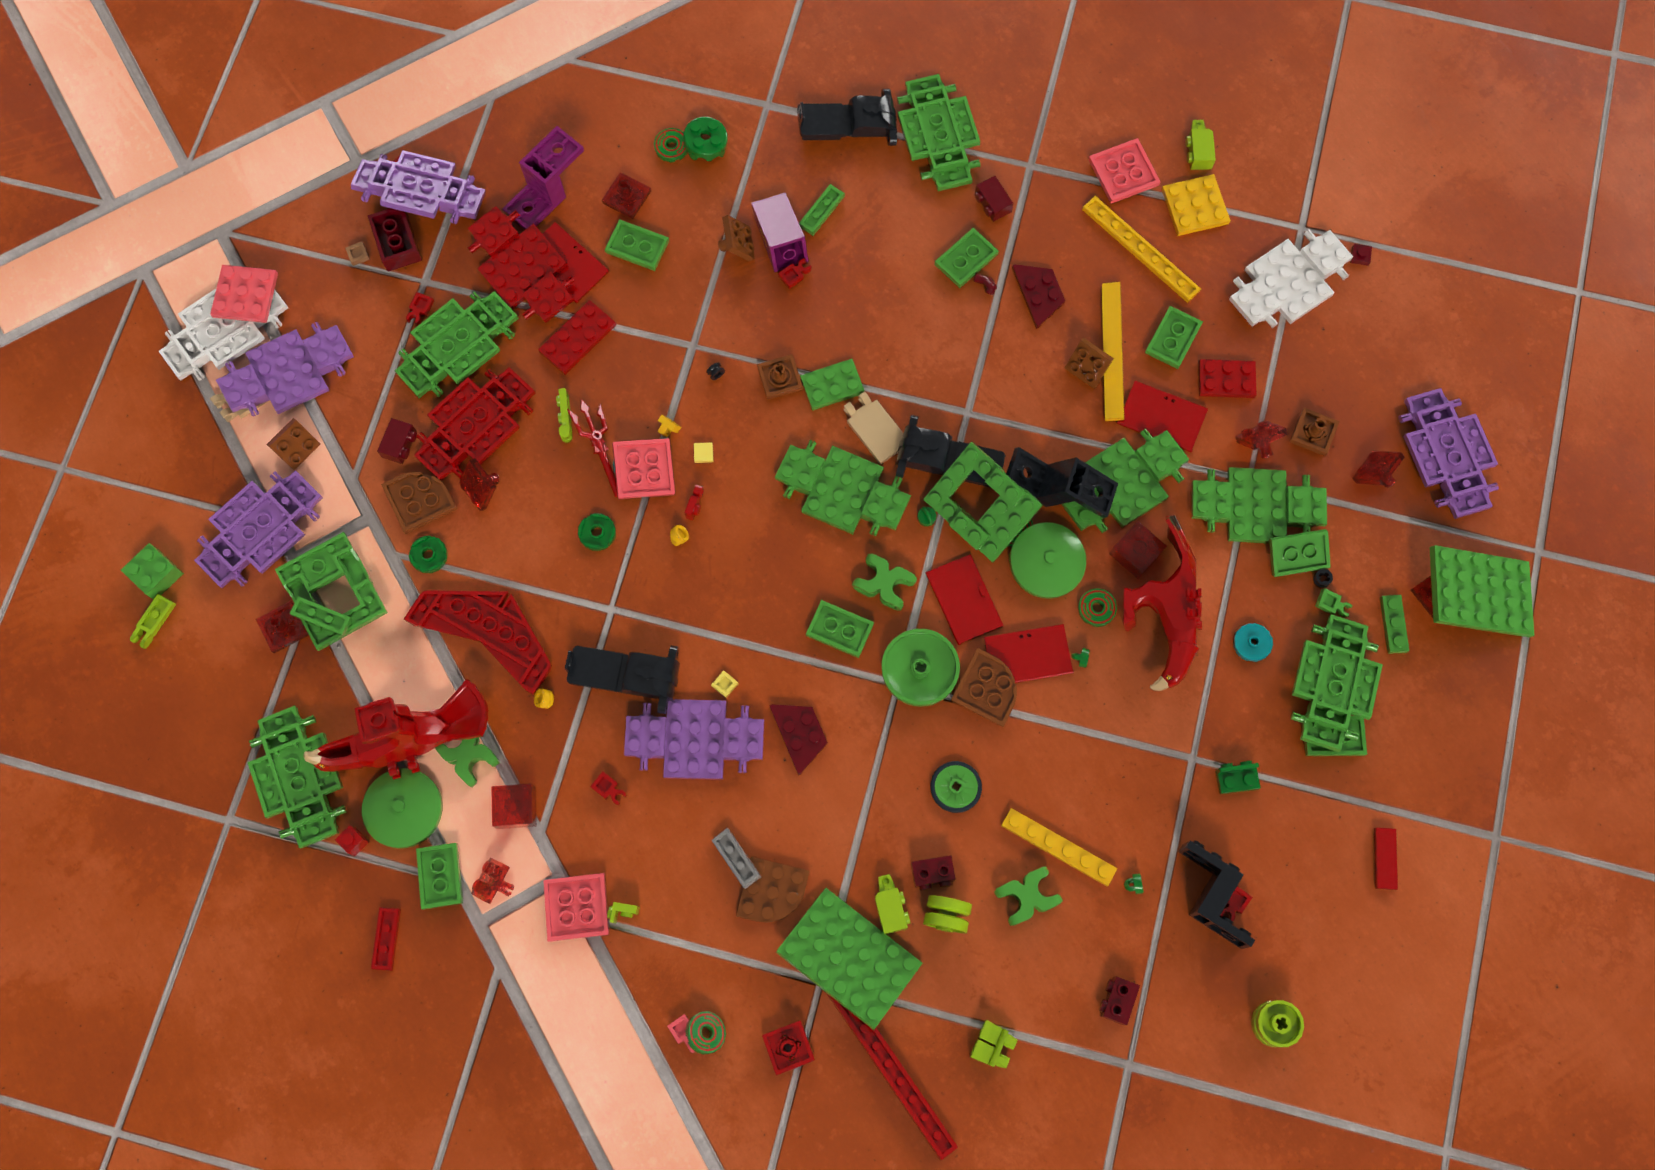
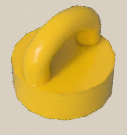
(679, 535)
(543, 698)

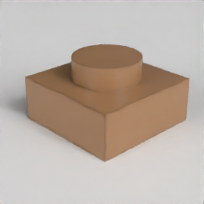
(357, 253)

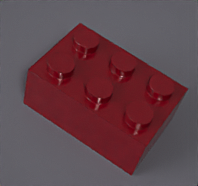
(394, 238)

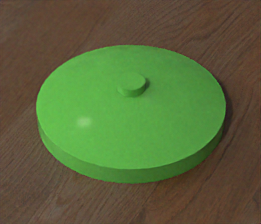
(1047, 560)
(920, 667)
(402, 809)

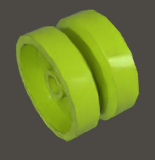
(947, 914)
(1267, 1030)

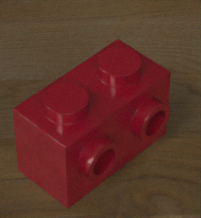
(993, 198)
(397, 441)
(932, 872)
(1119, 1000)

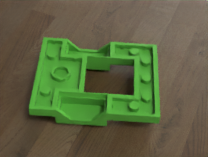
(1003, 518)
(319, 568)

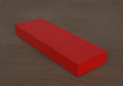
(1385, 858)
(385, 939)

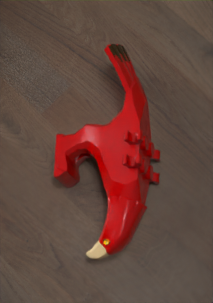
(1177, 606)
(395, 733)

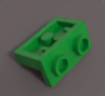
(1237, 778)

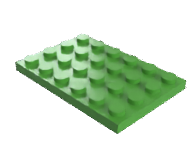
(1481, 591)
(849, 958)

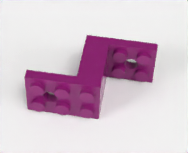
(542, 171)

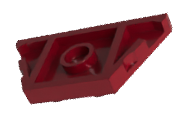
(1039, 291)
(800, 733)

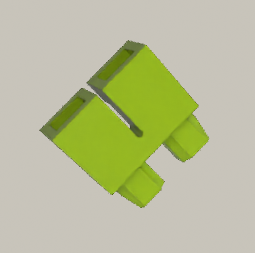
(998, 1037)

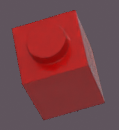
(352, 840)

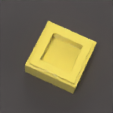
(703, 452)
(724, 684)

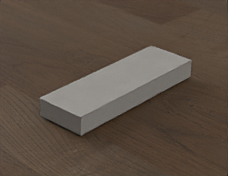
(736, 858)

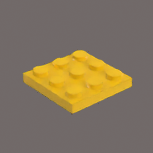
(1195, 205)

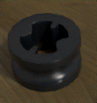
(715, 371)
(1321, 572)

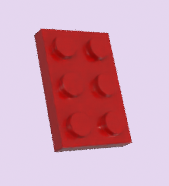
(1227, 378)

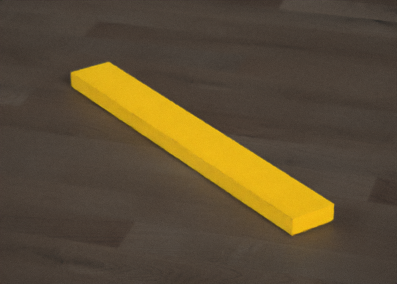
(1141, 249)
(1113, 346)

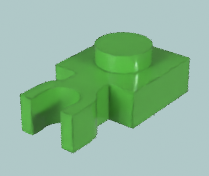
(1330, 603)

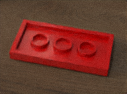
(577, 337)

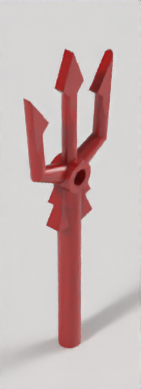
(596, 440)

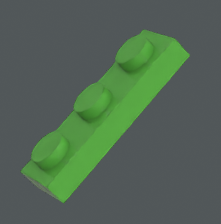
(821, 209)
(321, 616)
(1394, 624)

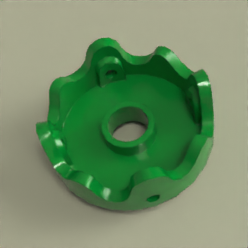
(702, 148)

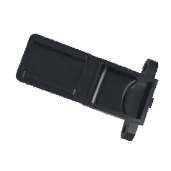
(860, 118)
(935, 452)
(629, 674)

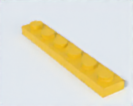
(1059, 847)

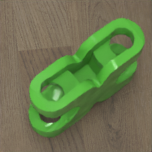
(884, 582)
(466, 756)
(1028, 896)

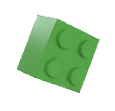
(152, 571)

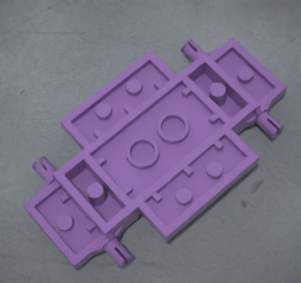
(418, 186)
(285, 370)
(1450, 452)
(257, 528)
(694, 738)

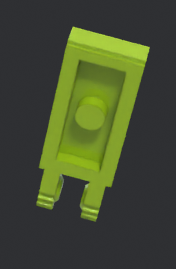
(564, 418)
(152, 620)

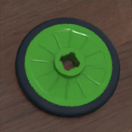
(948, 797)

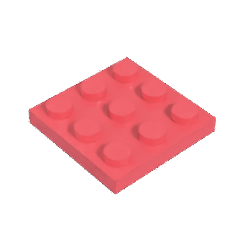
(1124, 170)
(244, 293)
(643, 468)
(576, 907)

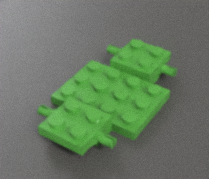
(939, 131)
(455, 342)
(1136, 476)
(842, 489)
(1258, 504)
(1336, 682)
(291, 783)

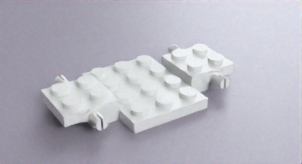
(1290, 279)
(213, 338)

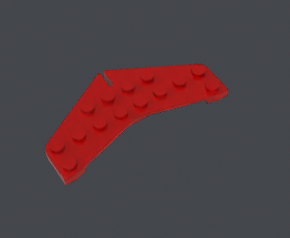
(480, 618)

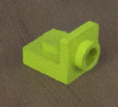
(625, 909)

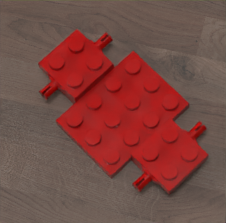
(521, 265)
(473, 422)

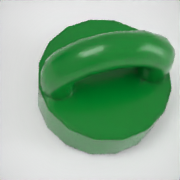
(926, 516)
(1083, 657)
(1138, 887)

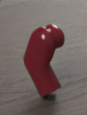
(987, 281)

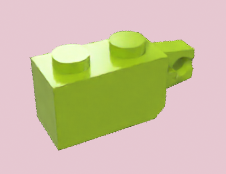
(1201, 147)
(890, 907)

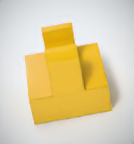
(667, 426)

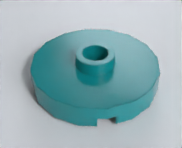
(1249, 651)

